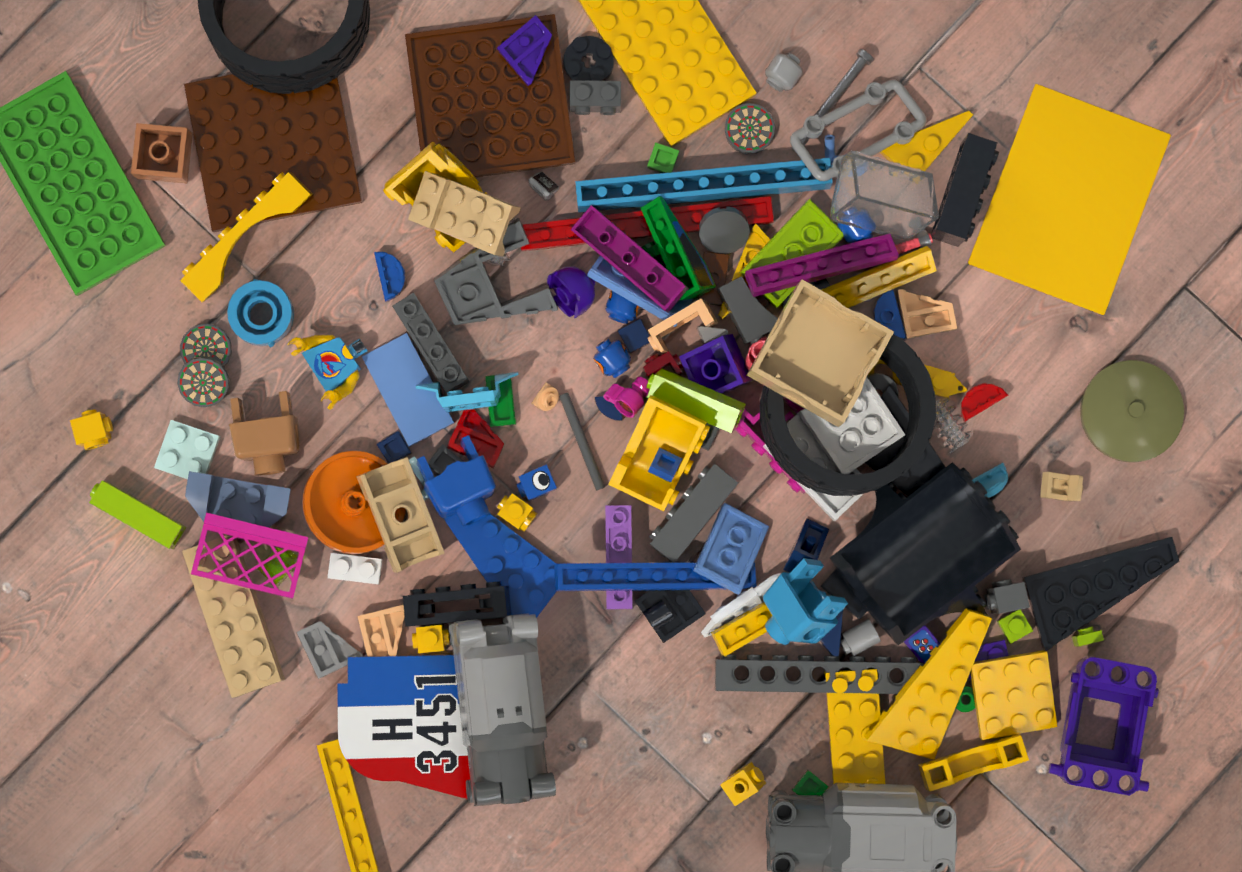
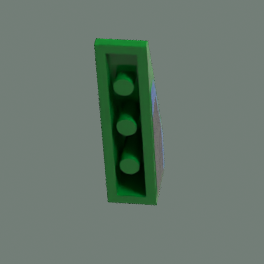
(677, 249)

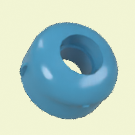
(246, 298)

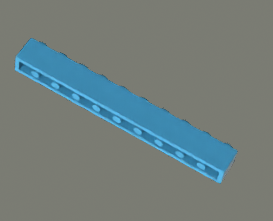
(700, 185)

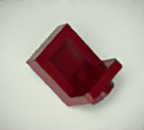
(656, 363)

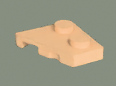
(925, 315)
(382, 631)

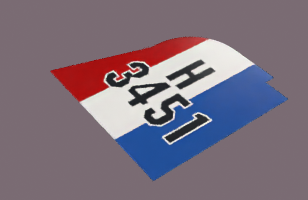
(404, 721)

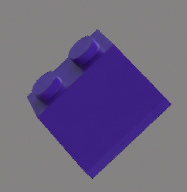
(717, 365)

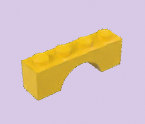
(973, 761)

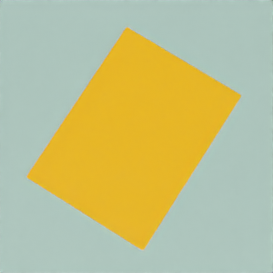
(1069, 199)

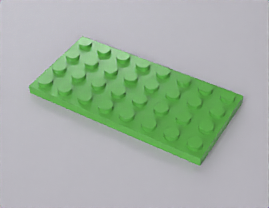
(73, 185)

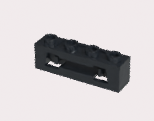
(415, 608)

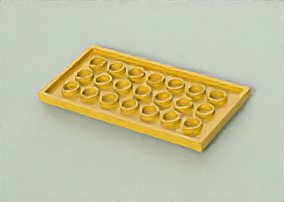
(672, 61)

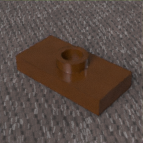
(717, 266)

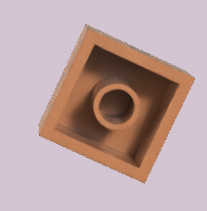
(161, 153)

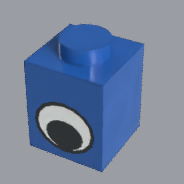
(536, 483)

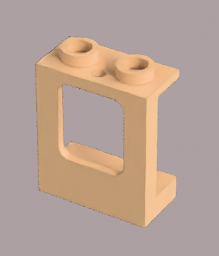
(696, 309)

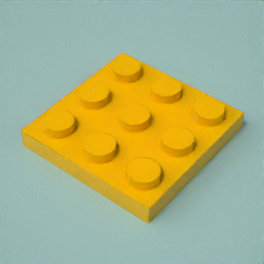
(1013, 695)

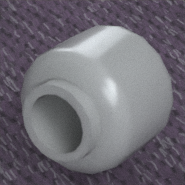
(783, 72)

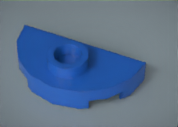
(391, 275)
(888, 314)

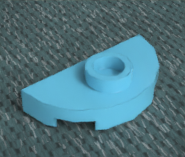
(993, 480)

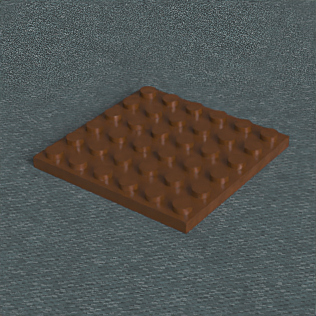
(482, 107)
(254, 135)

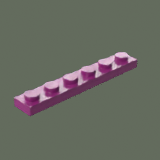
(821, 265)

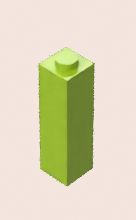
(696, 399)
(136, 514)

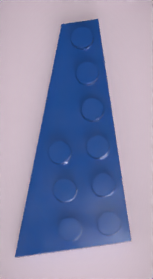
(510, 559)

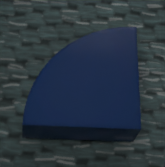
(608, 409)

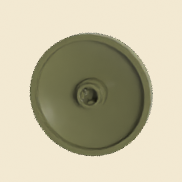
(1132, 411)

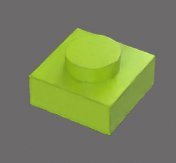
(1014, 626)
(1087, 636)

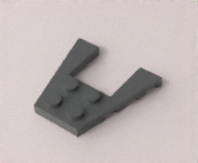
(470, 292)

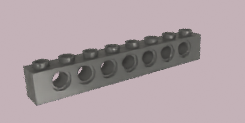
(753, 682)

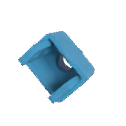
(799, 607)

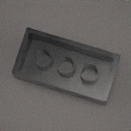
(963, 190)

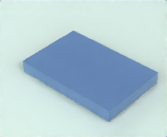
(731, 548)

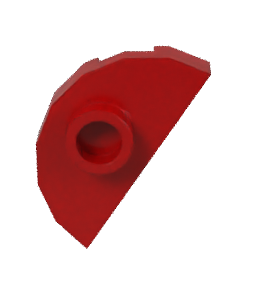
(980, 398)

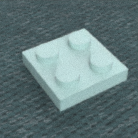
(186, 450)

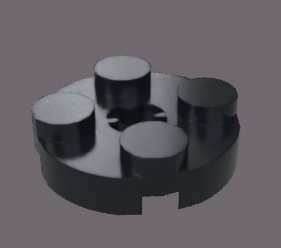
(584, 47)

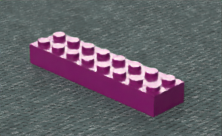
(629, 259)

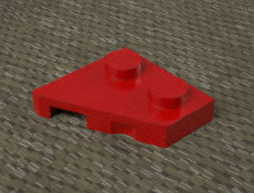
(481, 435)

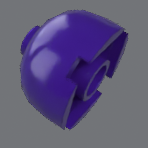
(573, 290)

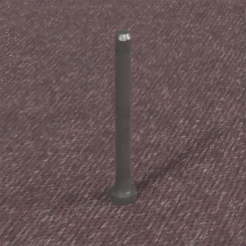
(863, 58)

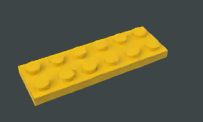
(848, 721)

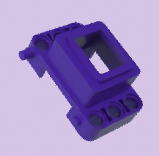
(1125, 754)

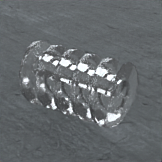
(949, 425)

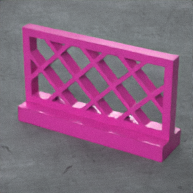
(253, 533)

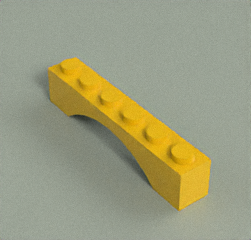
(208, 273)

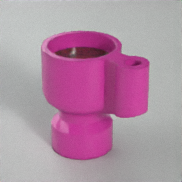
(628, 400)

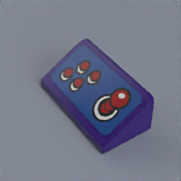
(922, 644)

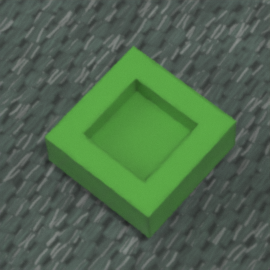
(662, 158)

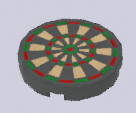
(749, 128)
(206, 341)
(203, 381)

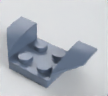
(237, 499)

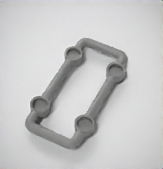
(873, 95)

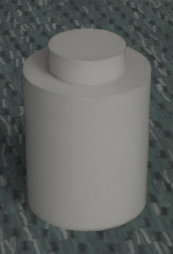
(859, 638)

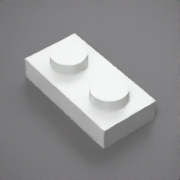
(355, 568)

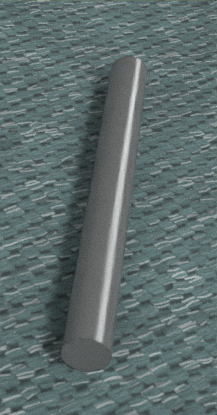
(582, 441)

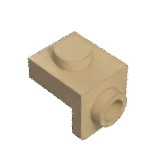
(1061, 486)

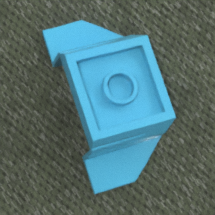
(479, 398)

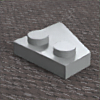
(325, 649)

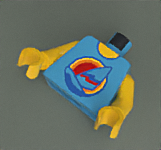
(331, 363)

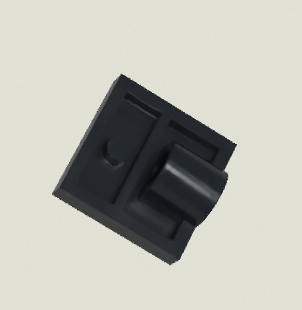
(669, 611)

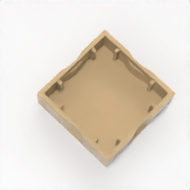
(820, 353)

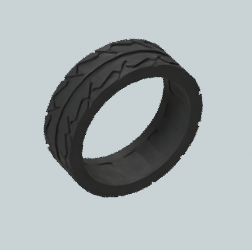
(290, 75)
(922, 417)

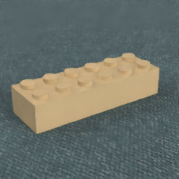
(235, 622)

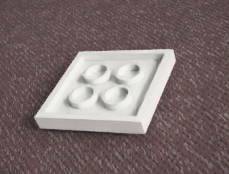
(862, 436)

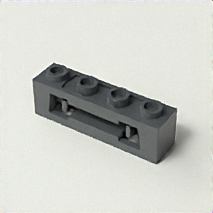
(430, 343)

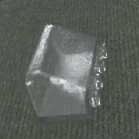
(883, 196)

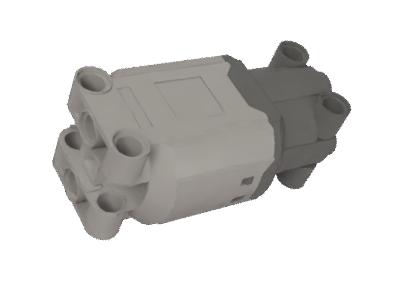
(502, 710)
(860, 830)

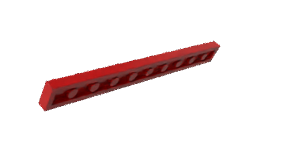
(633, 224)

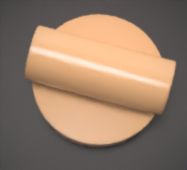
(546, 398)

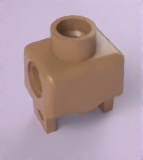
(265, 439)

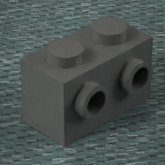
(595, 97)
(1006, 597)

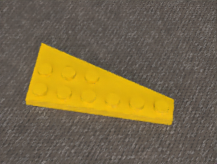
(930, 696)

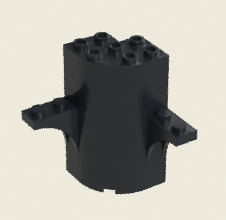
(926, 552)

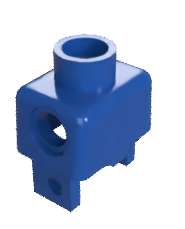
(461, 486)

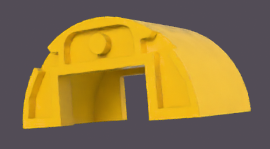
(438, 160)
(661, 427)

